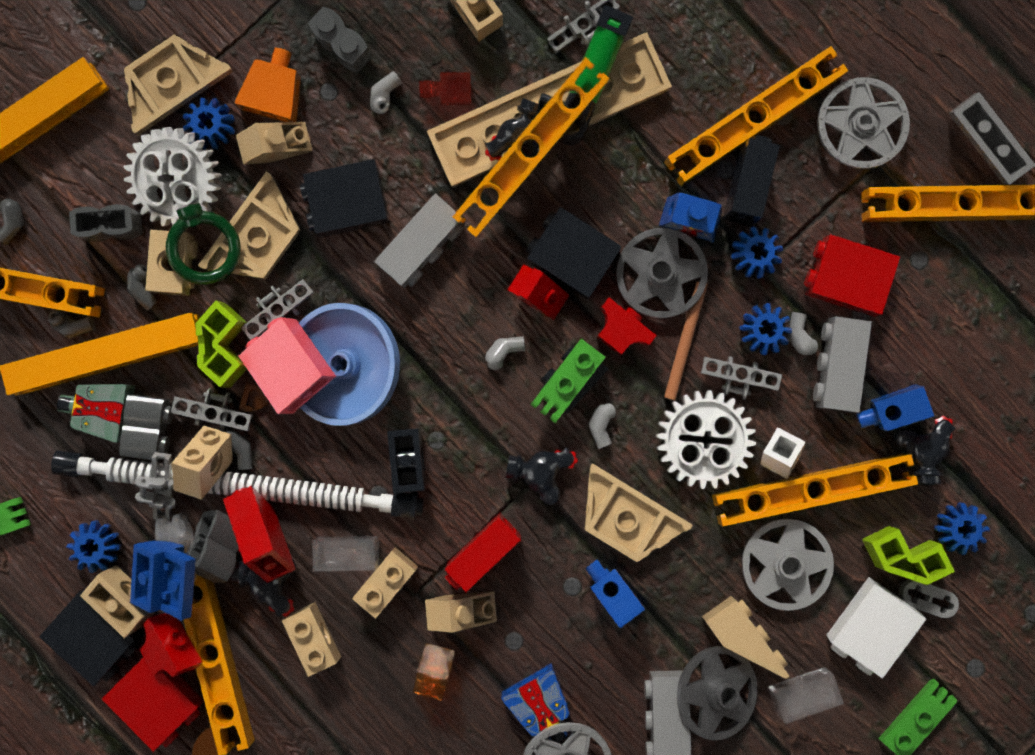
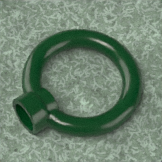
(193, 216)

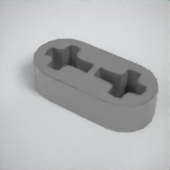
(926, 605)

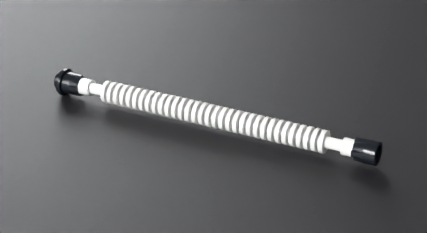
(126, 471)

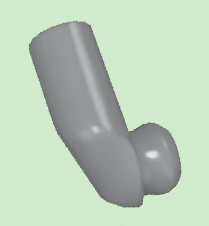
(381, 93)
(599, 422)

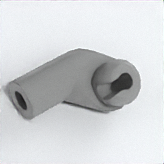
(799, 338)
(501, 348)

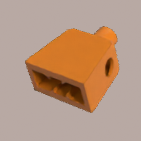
(271, 88)

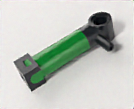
(602, 52)

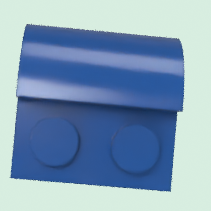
(162, 578)

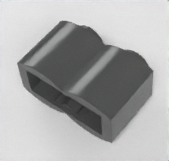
(342, 41)
(108, 222)
(145, 426)
(214, 547)

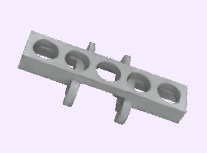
(578, 32)
(267, 312)
(749, 380)
(204, 406)
(157, 482)

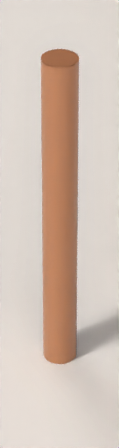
(684, 347)

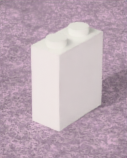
(875, 628)

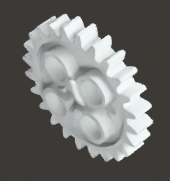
(147, 178)
(703, 466)

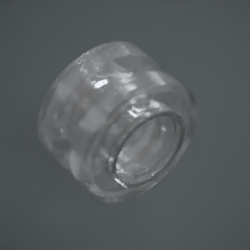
(177, 531)

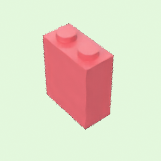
(286, 365)

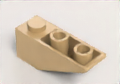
(737, 633)

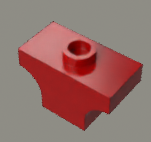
(538, 291)
(623, 328)
(168, 646)

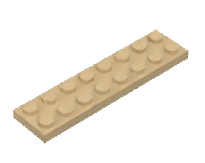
(462, 141)

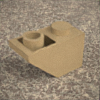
(273, 142)
(460, 611)

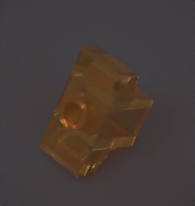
(433, 671)

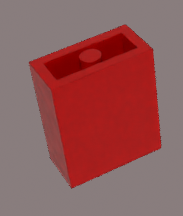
(851, 275)
(258, 534)
(481, 553)
(153, 704)

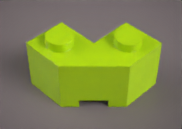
(215, 332)
(922, 563)

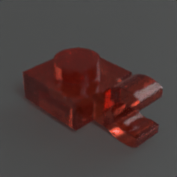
(452, 87)

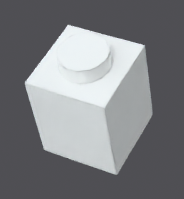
(782, 453)

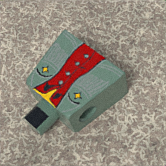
(97, 409)

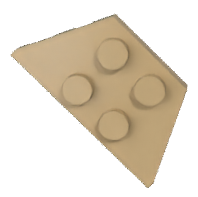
(168, 80)
(264, 231)
(627, 517)

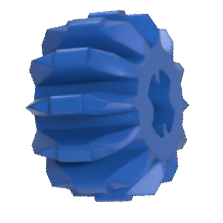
(218, 116)
(747, 258)
(766, 317)
(966, 538)
(85, 554)

